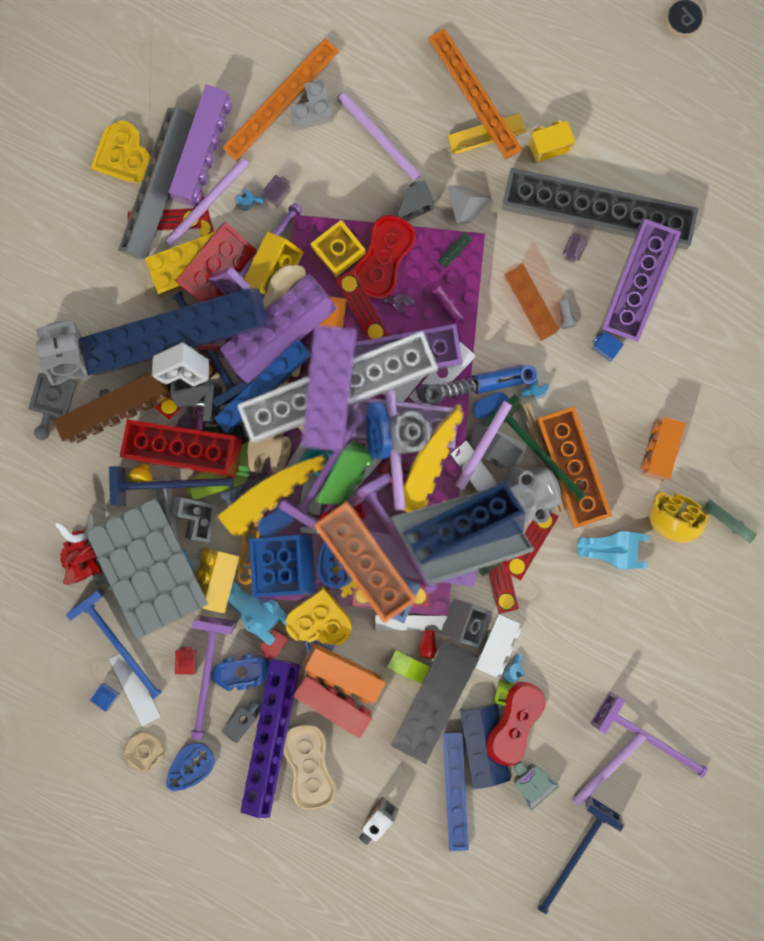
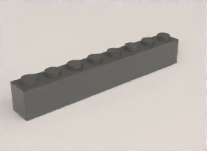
(156, 184)

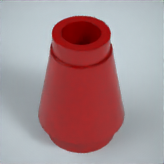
(427, 645)

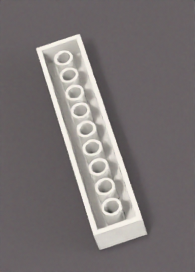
(371, 376)

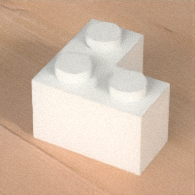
(180, 363)

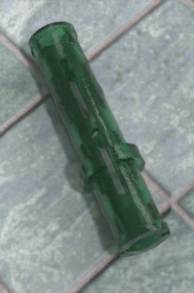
(736, 526)

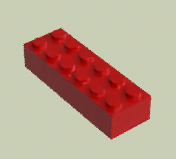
(181, 448)

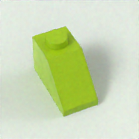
(408, 666)

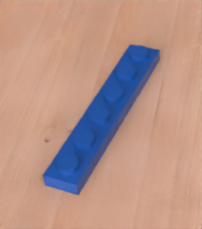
(264, 383)
(455, 791)

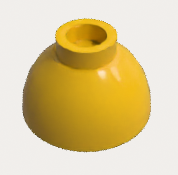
(140, 474)

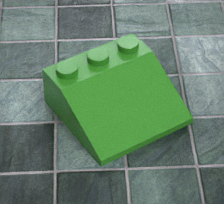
(346, 474)

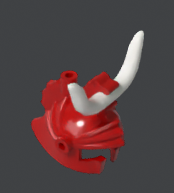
(79, 557)

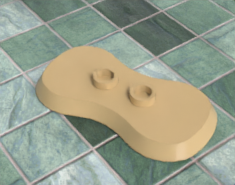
(282, 282)
(312, 783)

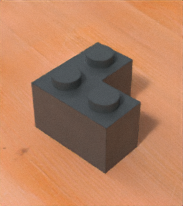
(500, 449)
(200, 517)

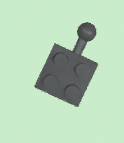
(50, 401)

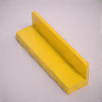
(478, 136)

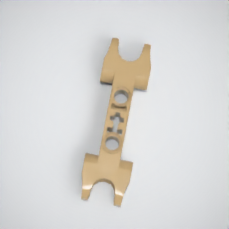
(276, 447)

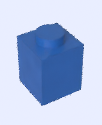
(607, 345)
(105, 697)

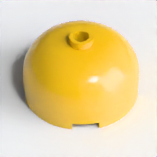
(675, 527)

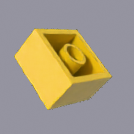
(338, 248)

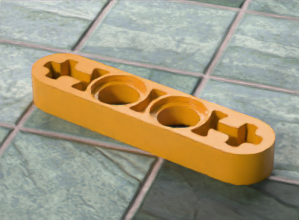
(245, 547)

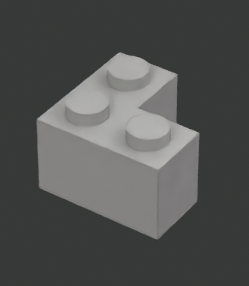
(316, 110)

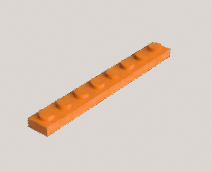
(475, 94)
(280, 100)

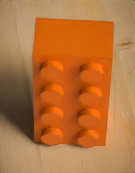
(344, 673)

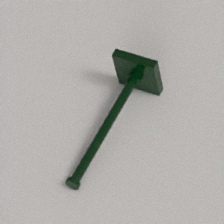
(515, 402)

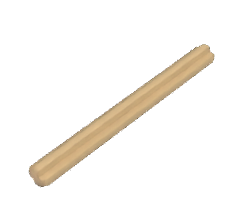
(535, 434)

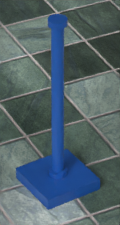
(87, 606)

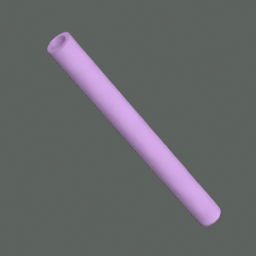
(483, 445)
(609, 768)

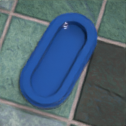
(487, 406)
(274, 523)

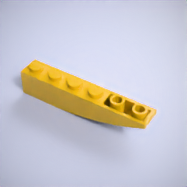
(427, 463)
(266, 495)

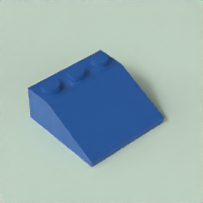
(282, 566)

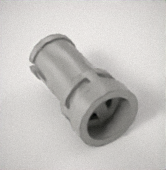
(567, 318)

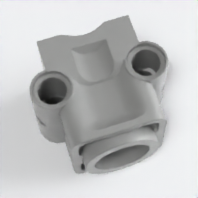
(61, 352)
(535, 490)

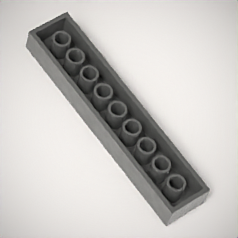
(593, 206)

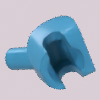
(247, 202)
(535, 391)
(513, 672)

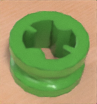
(243, 471)

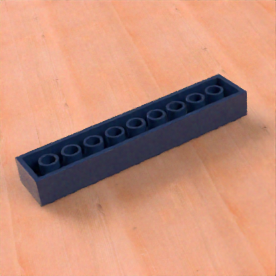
(191, 325)

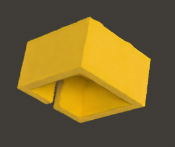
(551, 141)

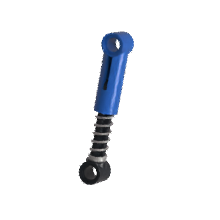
(479, 383)

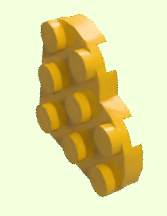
(121, 154)
(319, 619)

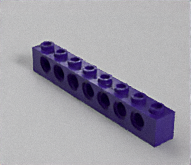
(270, 738)

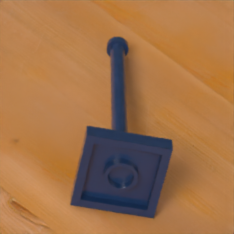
(232, 389)
(118, 484)
(603, 815)

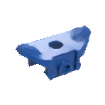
(225, 673)

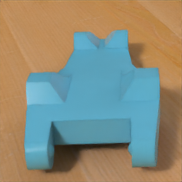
(616, 549)
(256, 613)

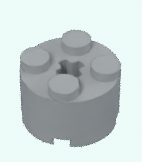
(409, 432)

